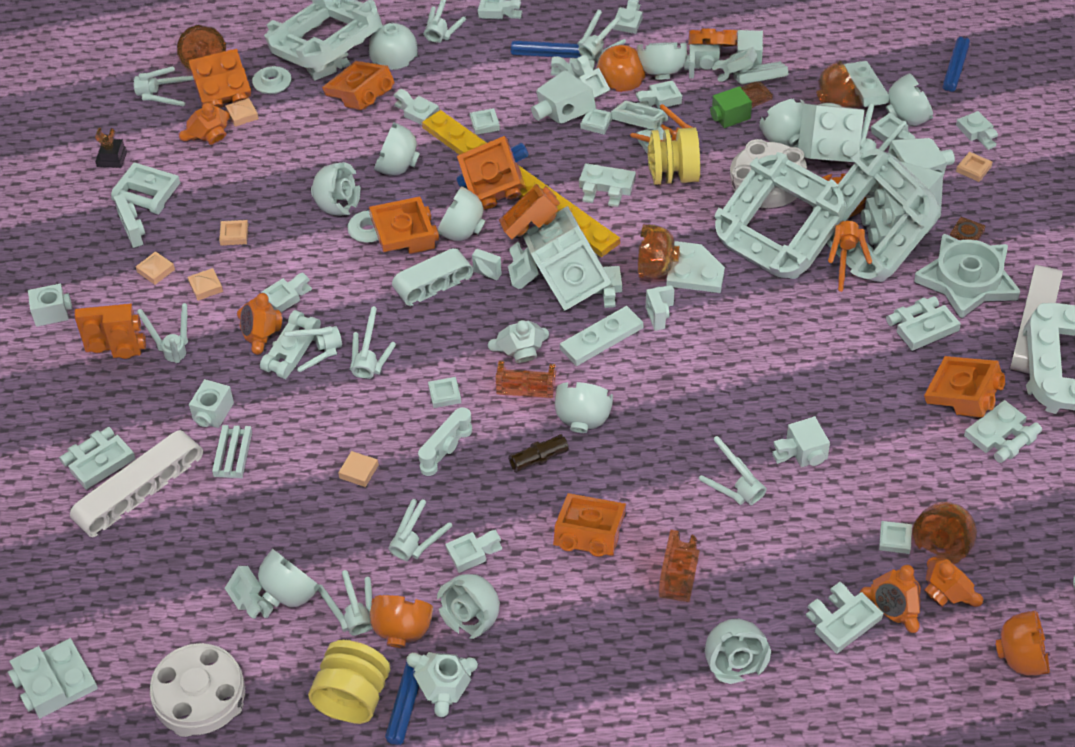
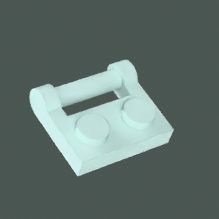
(148, 181)

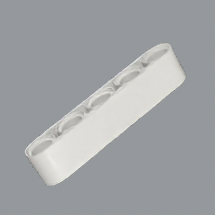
(1043, 289)
(135, 482)

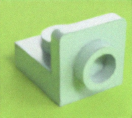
(701, 57)
(657, 305)

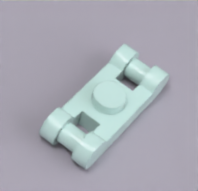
(289, 347)
(444, 440)

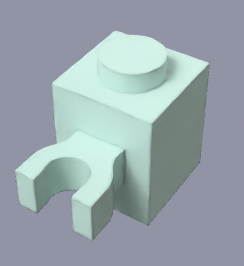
(805, 442)

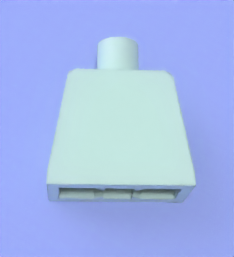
(563, 98)
(922, 153)

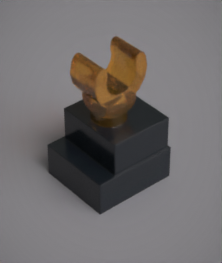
(111, 151)

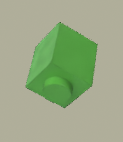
(731, 107)

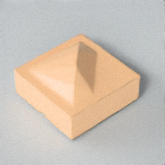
(242, 112)
(155, 268)
(205, 284)

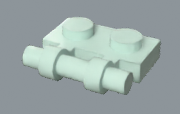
(927, 327)
(996, 426)
(98, 463)

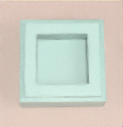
(484, 121)
(596, 121)
(444, 392)
(895, 537)

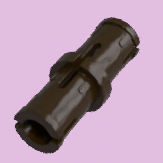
(538, 453)

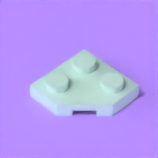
(696, 269)

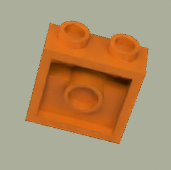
(220, 78)
(360, 84)
(492, 172)
(536, 206)
(404, 225)
(111, 329)
(966, 385)
(589, 525)

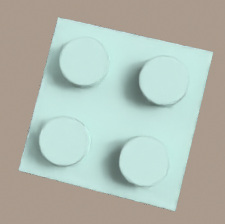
(830, 132)

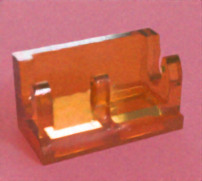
(525, 382)
(678, 568)

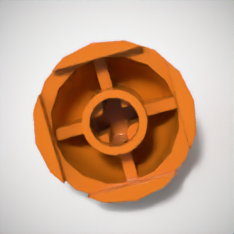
(621, 68)
(399, 619)
(1024, 644)

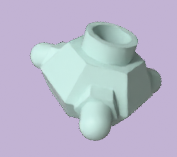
(520, 340)
(442, 677)

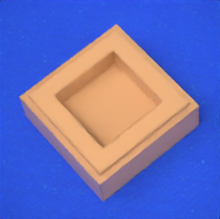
(974, 166)
(233, 232)
(358, 468)

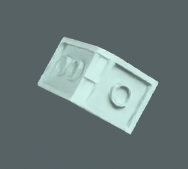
(566, 259)

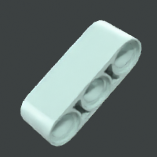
(431, 276)

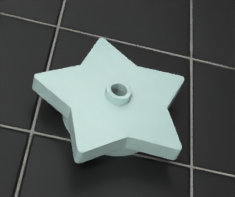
(969, 274)

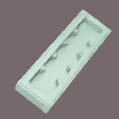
(867, 84)
(601, 335)

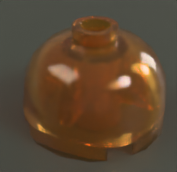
(199, 42)
(837, 86)
(656, 252)
(946, 527)

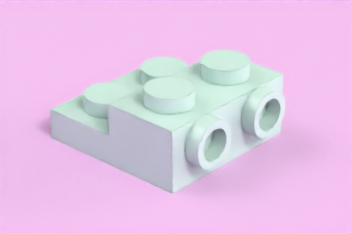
(881, 215)
(51, 677)

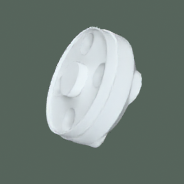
(759, 148)
(197, 689)

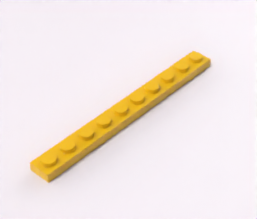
(462, 140)

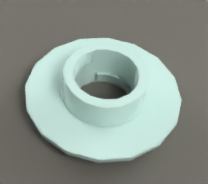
(271, 86)
(356, 230)

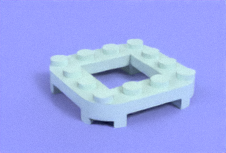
(287, 42)
(917, 220)
(809, 241)
(1045, 356)

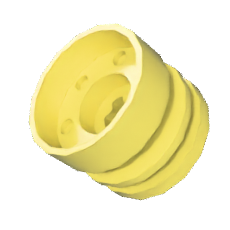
(674, 156)
(349, 681)

